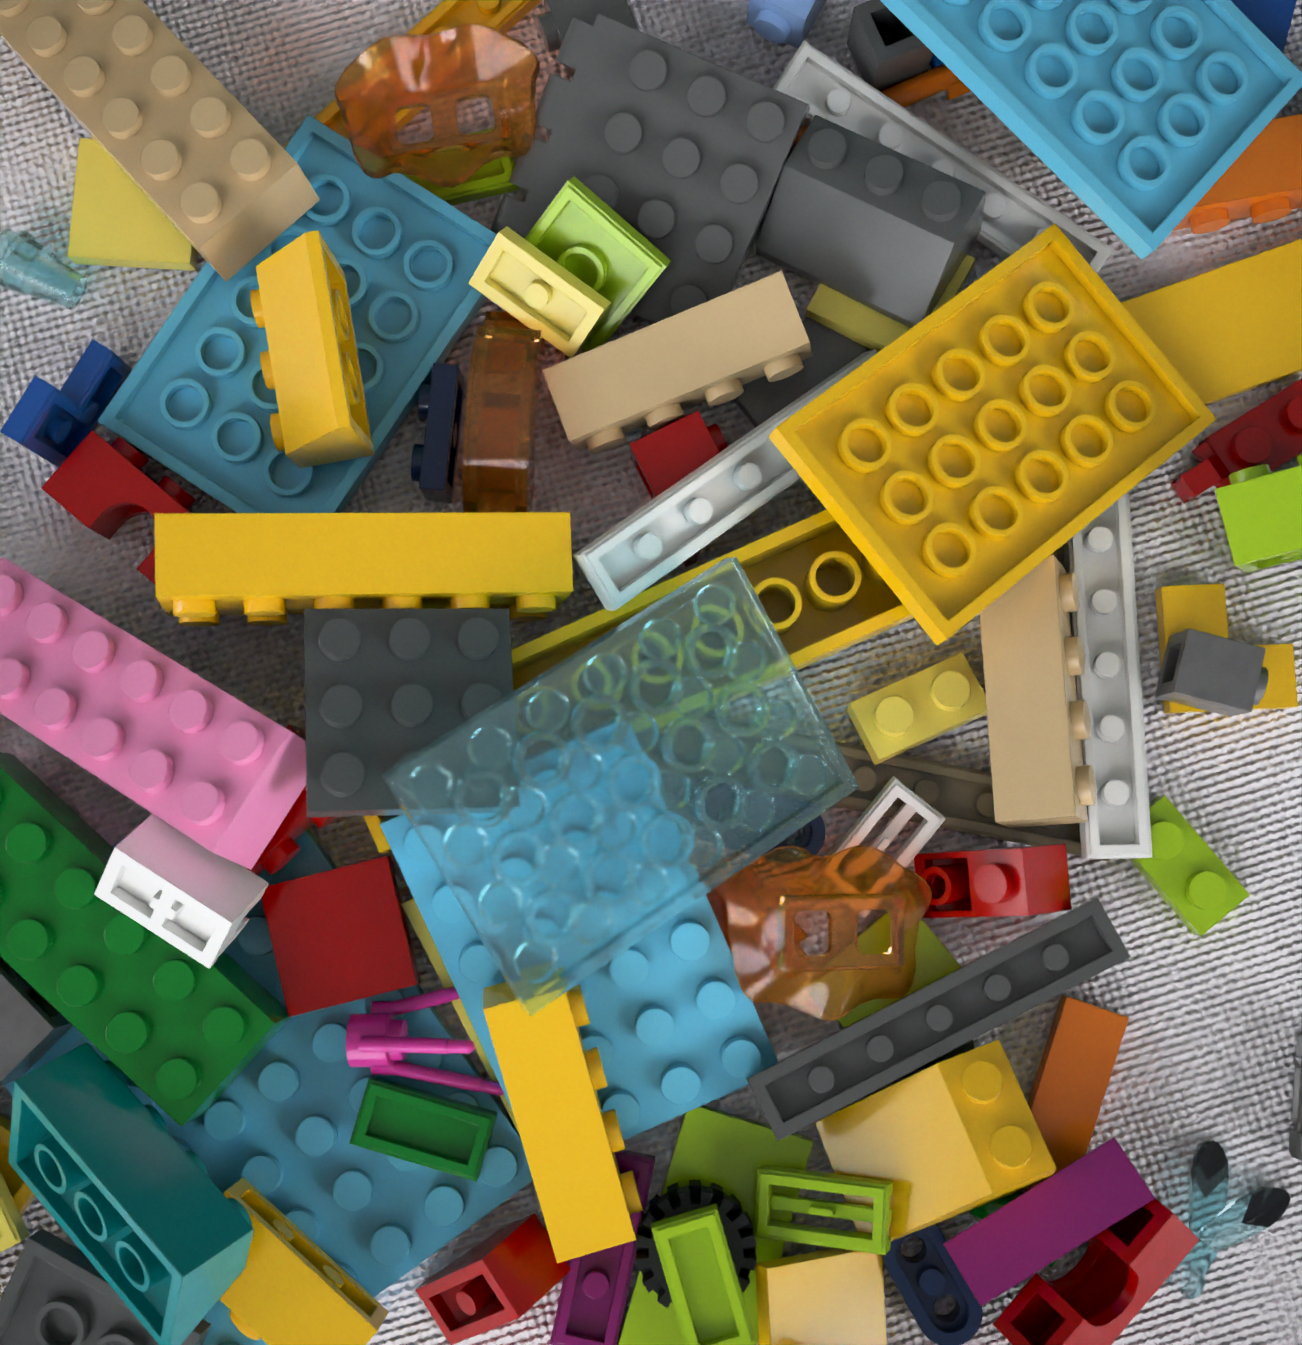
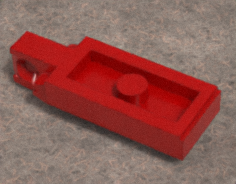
(1259, 437)

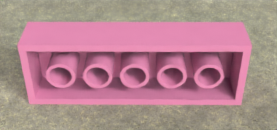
(144, 721)

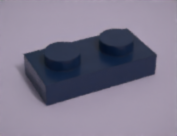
(442, 408)

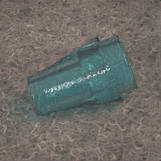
(37, 271)

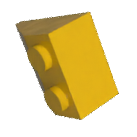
(943, 1139)

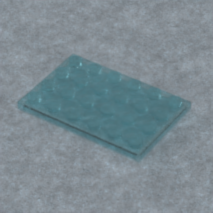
(623, 783)

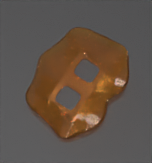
(439, 74)
(842, 885)

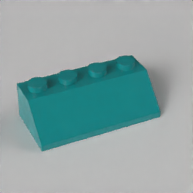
(127, 1192)

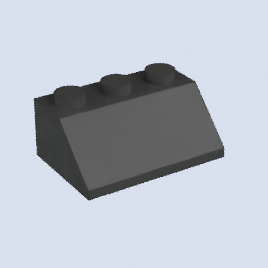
(870, 222)

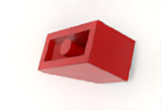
(674, 453)
(493, 1281)

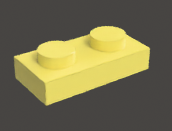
(539, 292)
(918, 708)

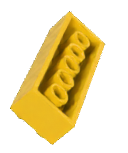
(359, 561)

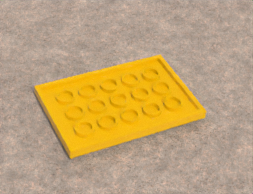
(992, 432)

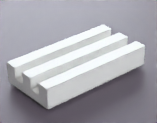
(877, 808)

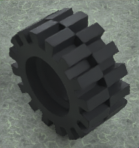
(684, 1199)

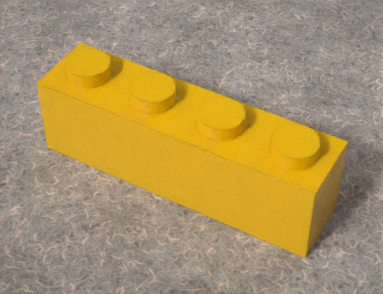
(562, 1121)

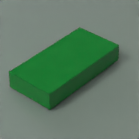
(423, 1128)

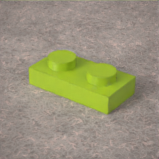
(1187, 870)

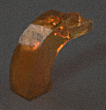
(501, 415)

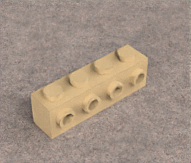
(679, 364)
(1034, 701)

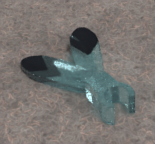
(1218, 1224)

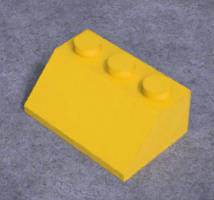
(311, 355)

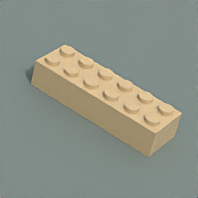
(163, 122)

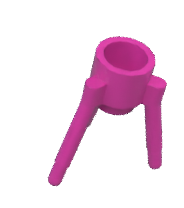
(381, 1041)

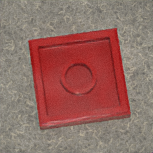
(339, 936)

